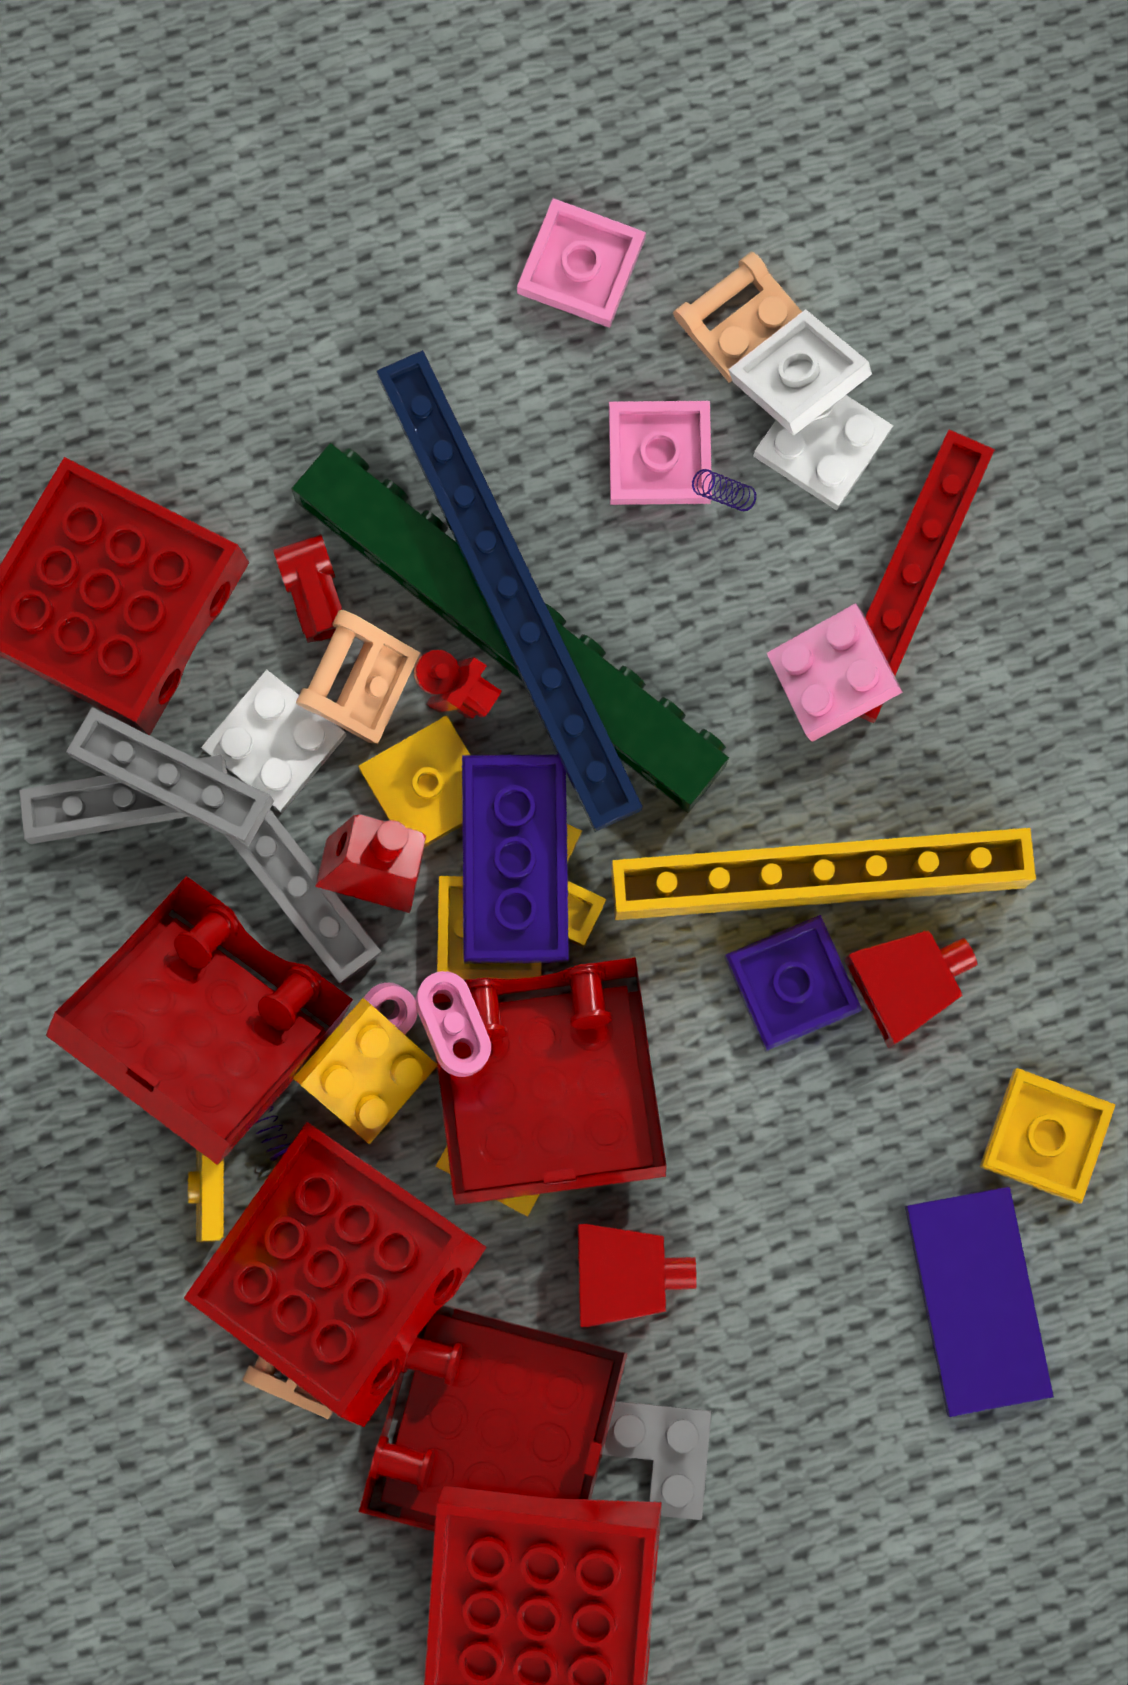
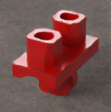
(455, 684)

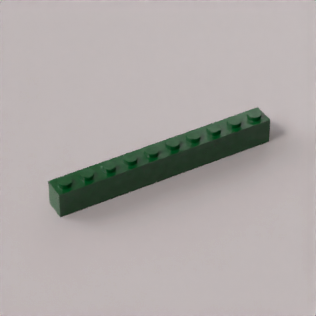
(431, 567)

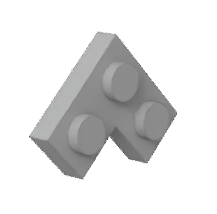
(677, 1445)

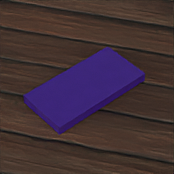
(514, 859)
(979, 1302)

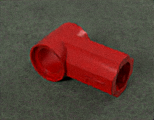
(309, 578)

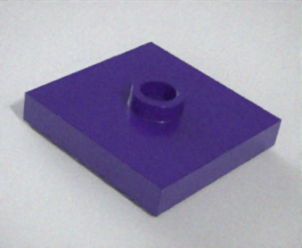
(793, 983)

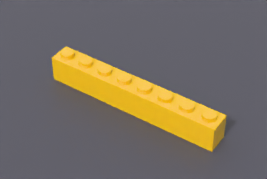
(822, 873)

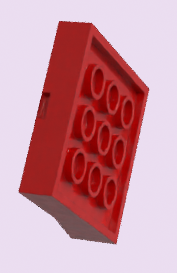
(111, 594)
(192, 1027)
(561, 1093)
(333, 1274)
(495, 1414)
(541, 1590)

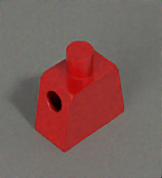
(373, 862)
(909, 981)
(626, 1274)

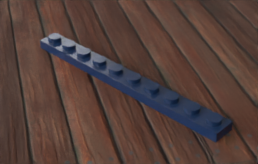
(509, 591)

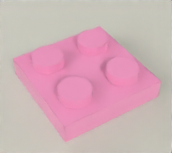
(581, 262)
(659, 451)
(834, 672)

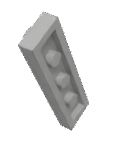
(170, 776)
(92, 807)
(313, 910)

